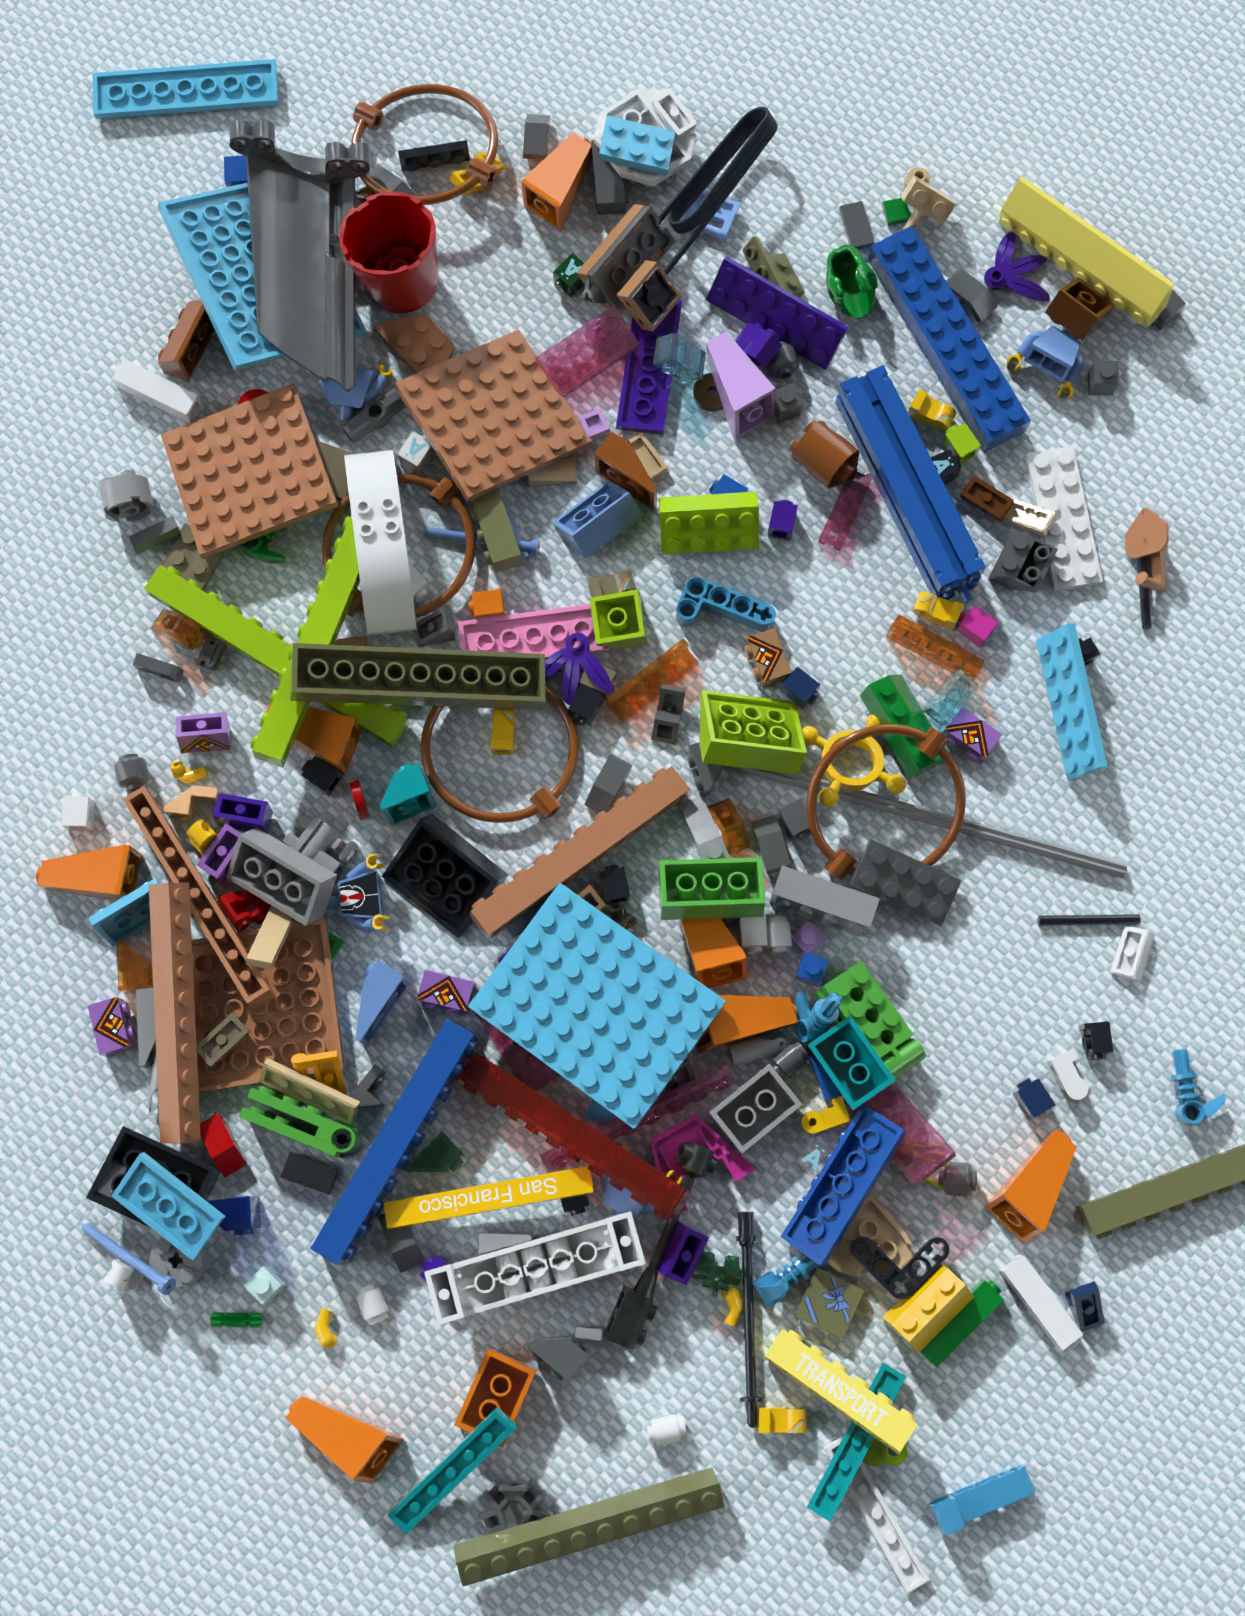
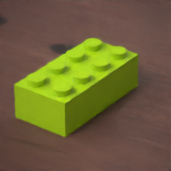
(709, 523)

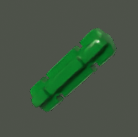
(242, 1320)

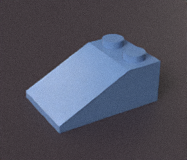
(379, 995)

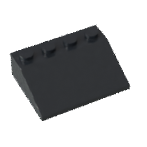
(443, 873)
(124, 1152)

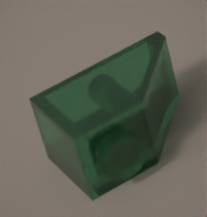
(437, 1157)

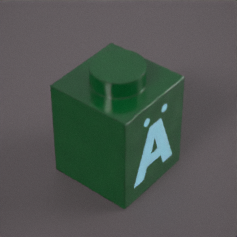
(565, 276)

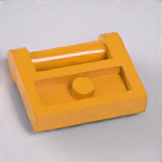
(325, 1067)

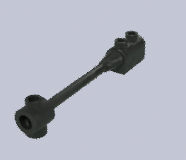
(636, 1304)

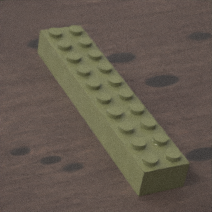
(417, 676)

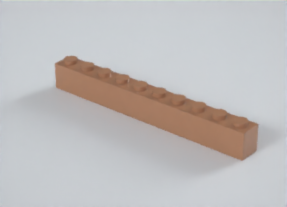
(578, 853)
(202, 901)
(174, 1013)

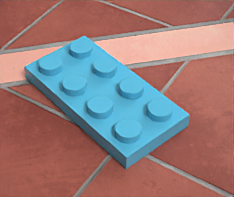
(168, 1206)

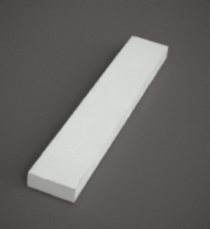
(884, 1526)

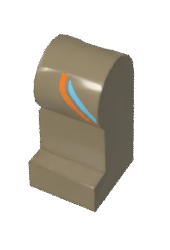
(611, 584)

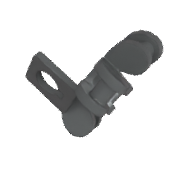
(514, 1508)

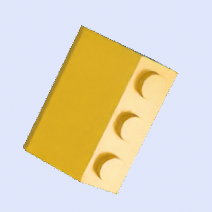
(928, 1308)

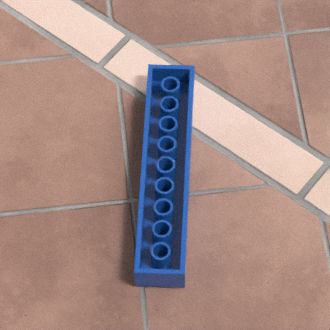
(948, 339)
(394, 1144)

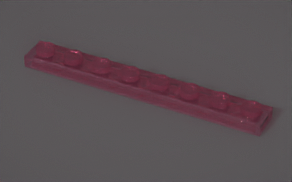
(667, 1103)

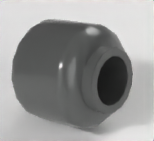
(784, 362)
(131, 772)
(958, 1179)

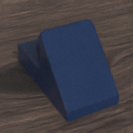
(1086, 1306)

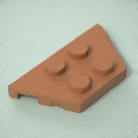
(416, 341)

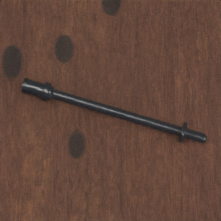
(746, 1241)

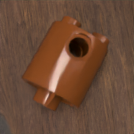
(825, 454)

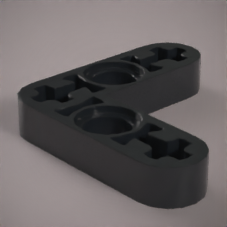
(896, 1273)

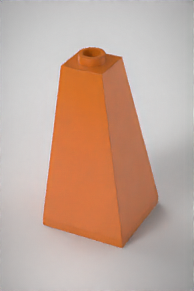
(556, 181)
(329, 737)
(96, 873)
(713, 952)
(746, 1018)
(1031, 1192)
(346, 1440)

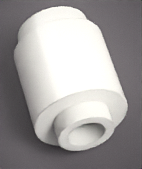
(778, 934)
(372, 1304)
(667, 1430)

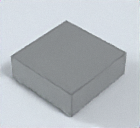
(588, 1333)

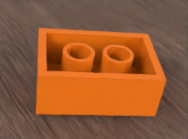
(498, 1383)

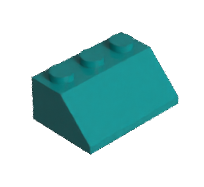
(407, 794)
(851, 1062)

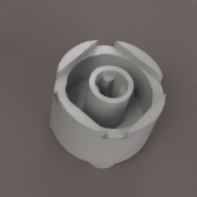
(126, 496)
(163, 1261)

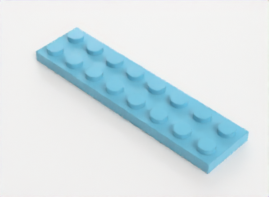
(185, 89)

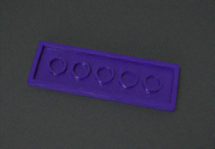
(763, 302)
(644, 385)

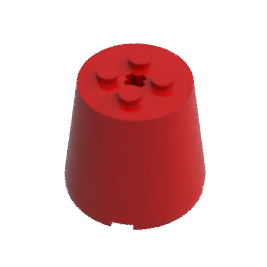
(392, 250)

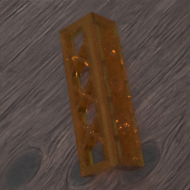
(933, 647)
(647, 683)

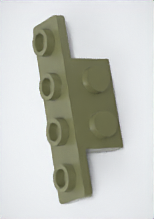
(772, 267)

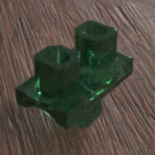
(717, 1276)

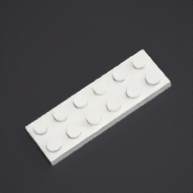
(1059, 488)

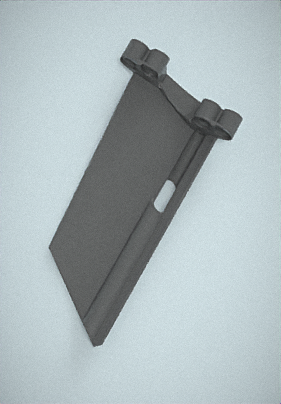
(300, 289)

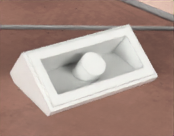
(1132, 953)

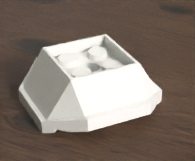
(659, 110)

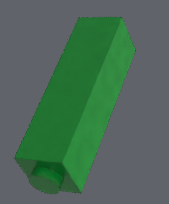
(964, 1323)

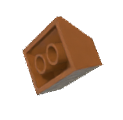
(187, 342)

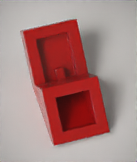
(221, 1146)

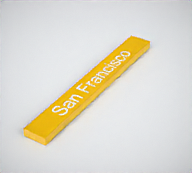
(488, 1197)

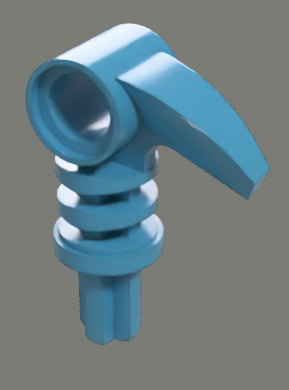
(815, 1022)
(1187, 1094)
(774, 1287)

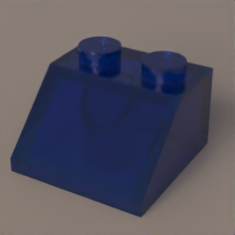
(241, 1214)

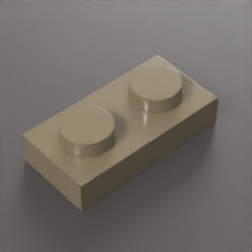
(222, 1040)

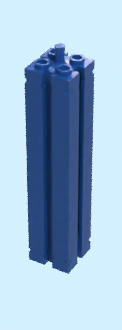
(910, 485)

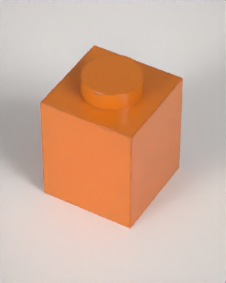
(486, 604)

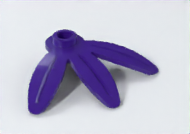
(1018, 267)
(574, 658)

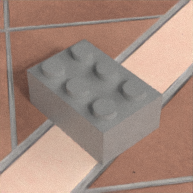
(754, 1109)

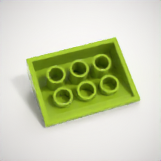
(750, 732)

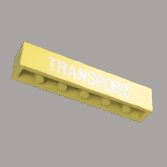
(841, 1391)

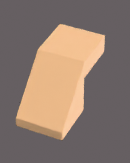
(185, 803)

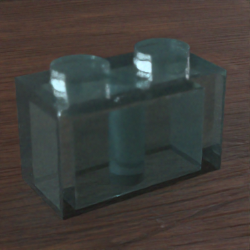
(679, 358)
(950, 697)

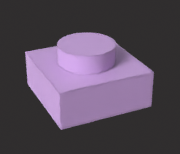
(594, 424)
(807, 938)

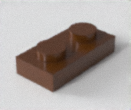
(987, 498)

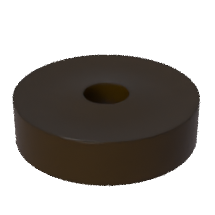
(703, 398)

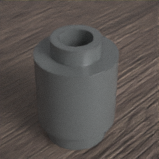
(790, 1060)

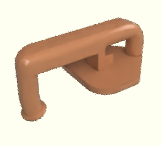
(1148, 537)

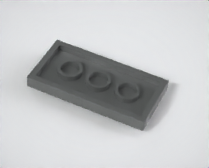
(905, 882)

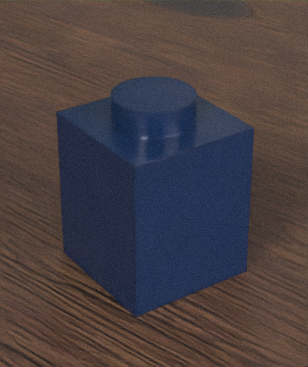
(801, 688)
(1033, 1098)

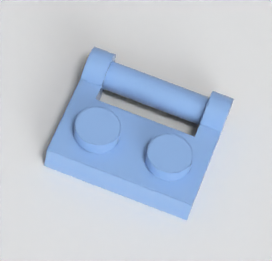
(725, 216)

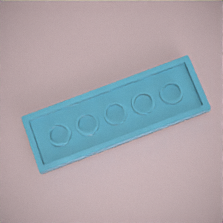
(1071, 702)

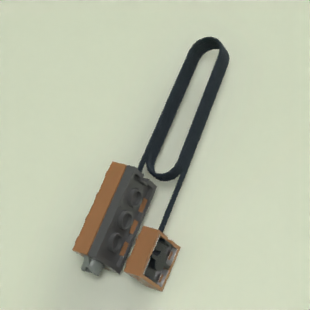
(626, 262)

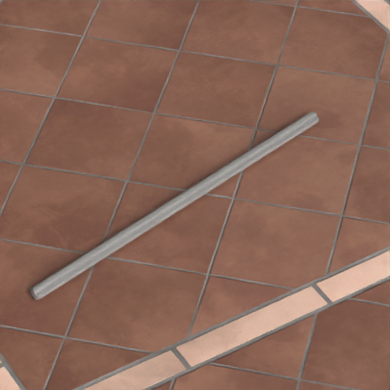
(945, 820)

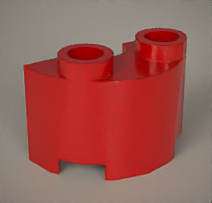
(243, 908)

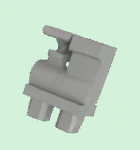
(317, 839)

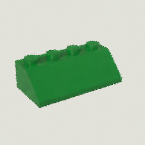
(895, 704)

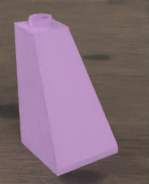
(742, 387)

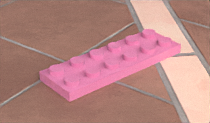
(529, 631)

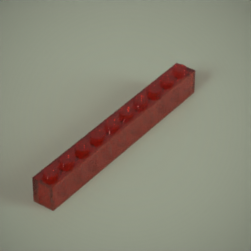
(574, 1135)

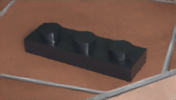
(434, 155)

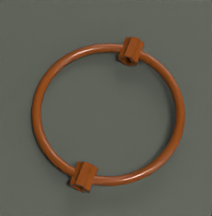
(478, 170)
(444, 495)
(930, 743)
(542, 801)

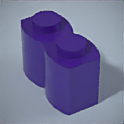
(758, 343)

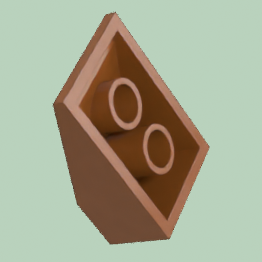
(621, 465)

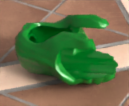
(850, 281)

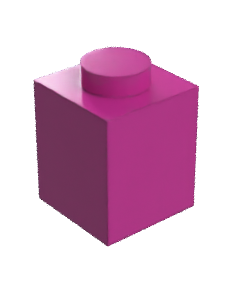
(976, 625)

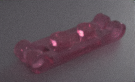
(845, 511)

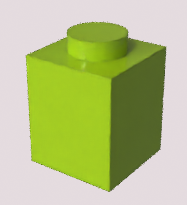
(961, 442)

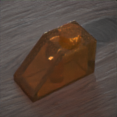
(178, 629)
(730, 826)
(132, 969)

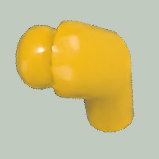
(186, 774)
(735, 1305)
(322, 1329)

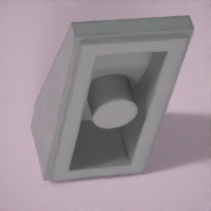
(494, 1241)

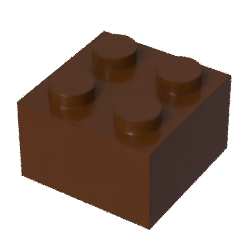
(1079, 309)

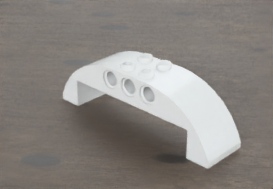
(380, 542)
(534, 1267)

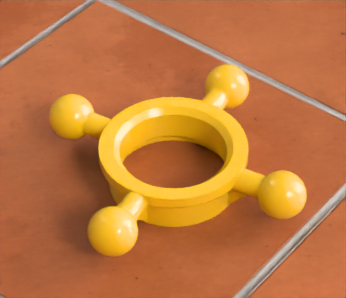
(829, 796)

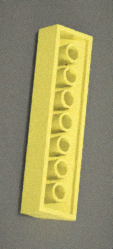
(1085, 252)

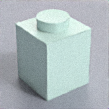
(265, 1285)

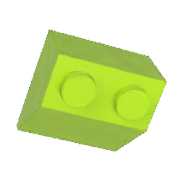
(619, 620)

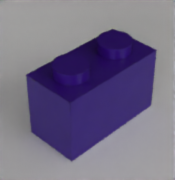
(242, 813)
(683, 1253)

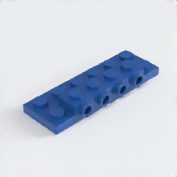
(843, 1184)

